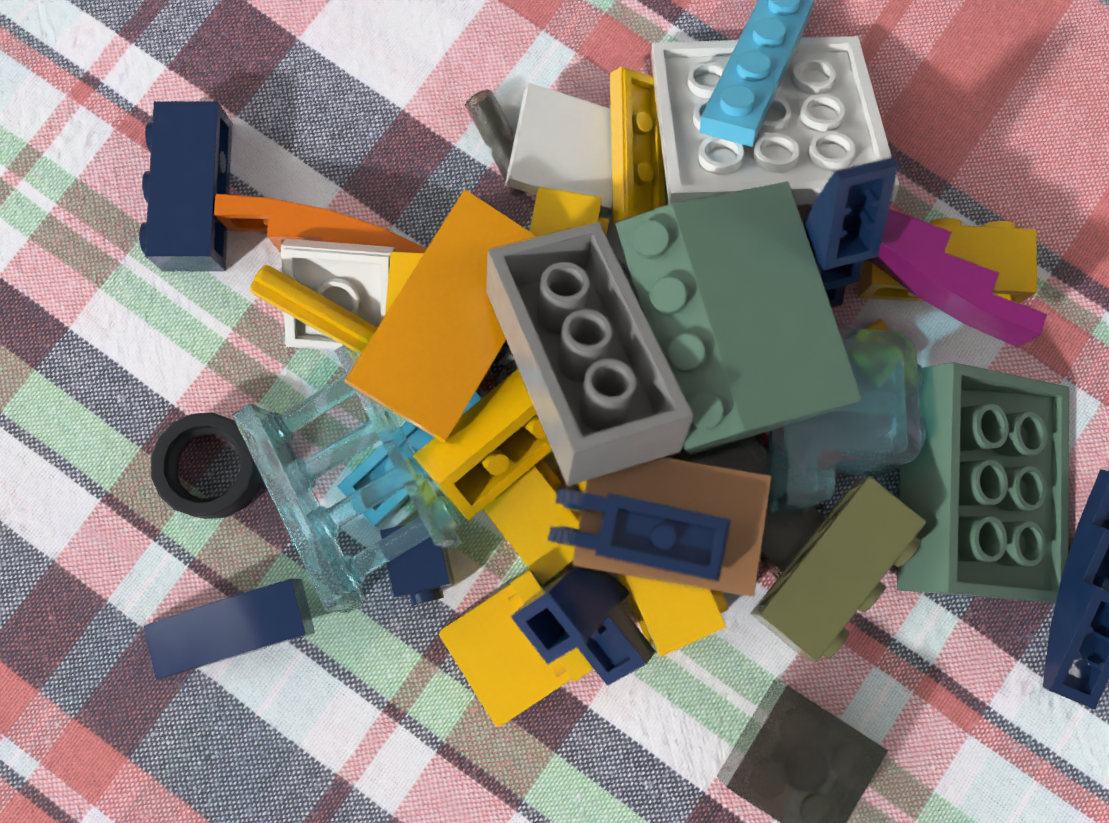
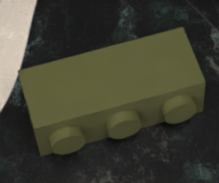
(840, 570)

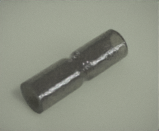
(493, 129)

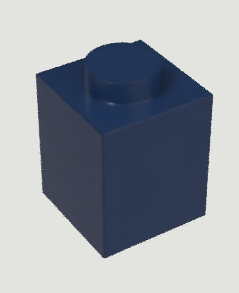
(420, 571)

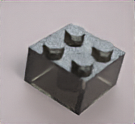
(800, 761)

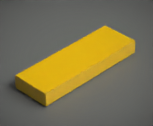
(636, 145)

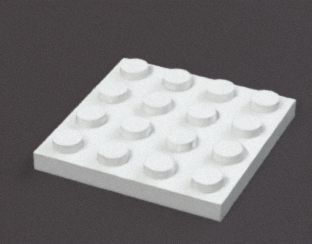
(816, 124)

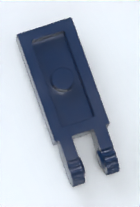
(648, 534)

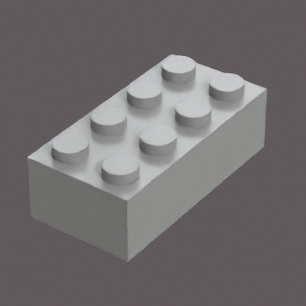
(586, 353)

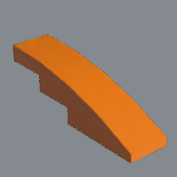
(302, 222)

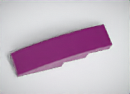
(916, 259)

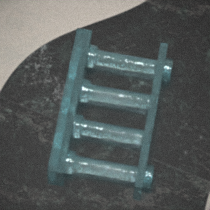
(314, 526)

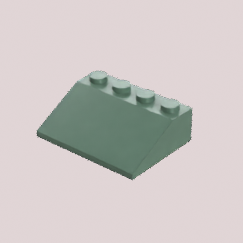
(739, 312)
(989, 486)

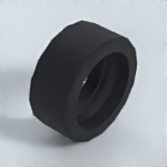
(167, 456)

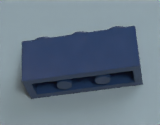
(187, 169)

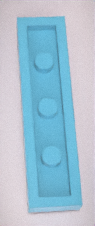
(755, 70)

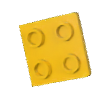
(501, 660)

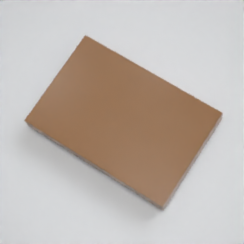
(695, 488)

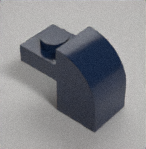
(585, 614)

